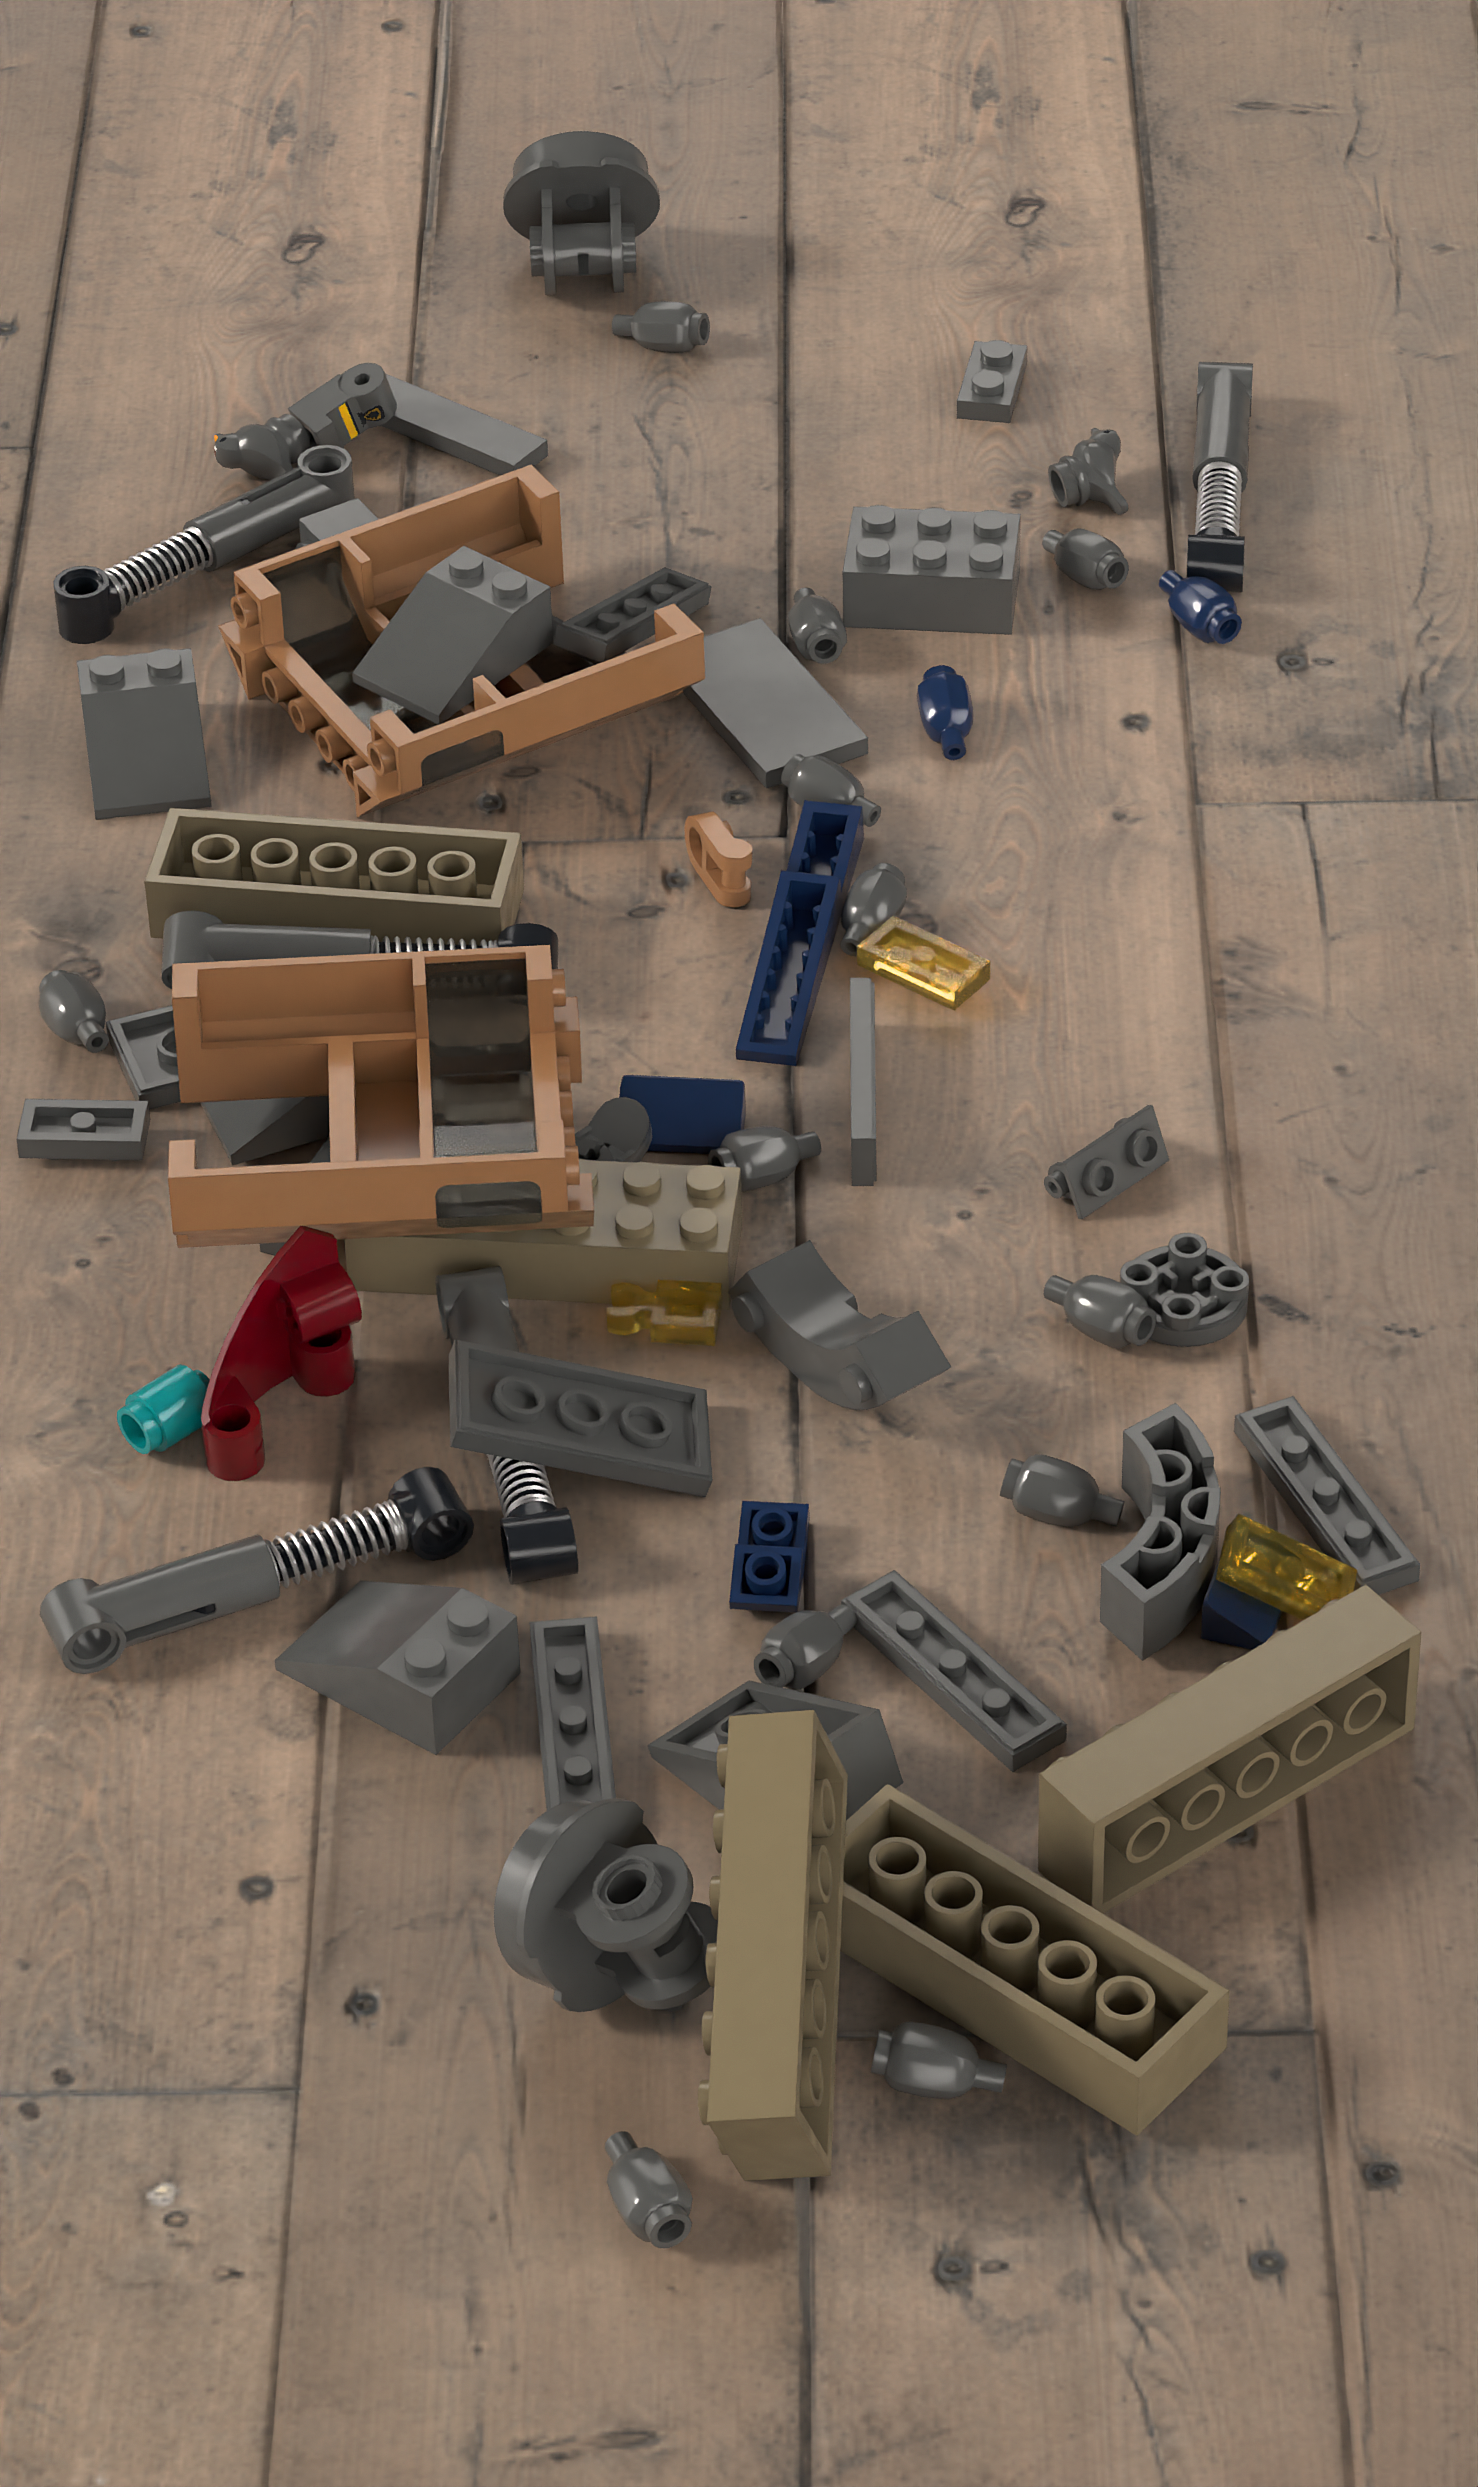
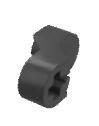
(616, 1132)

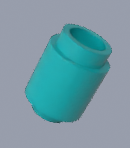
(164, 1410)

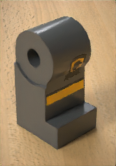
(346, 406)

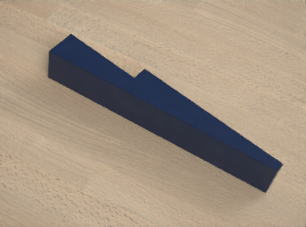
(801, 932)

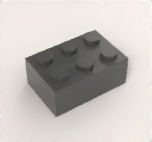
(931, 570)

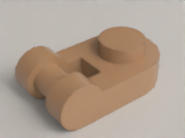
(719, 858)

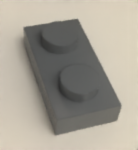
(992, 381)
(83, 1129)

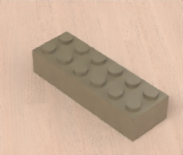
(336, 875)
(646, 1228)
(1228, 1750)
(775, 1946)
(1025, 1963)

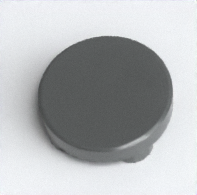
(1191, 1289)

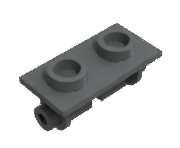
(1109, 1163)

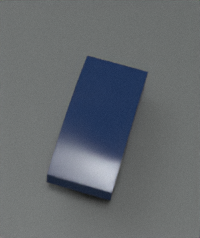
(770, 1556)

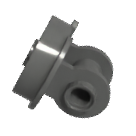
(581, 205)
(602, 1910)

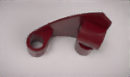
(286, 1328)

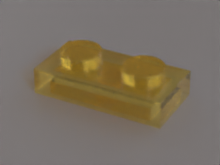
(923, 963)
(1281, 1569)

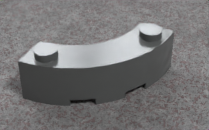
(825, 1341)
(1167, 1568)

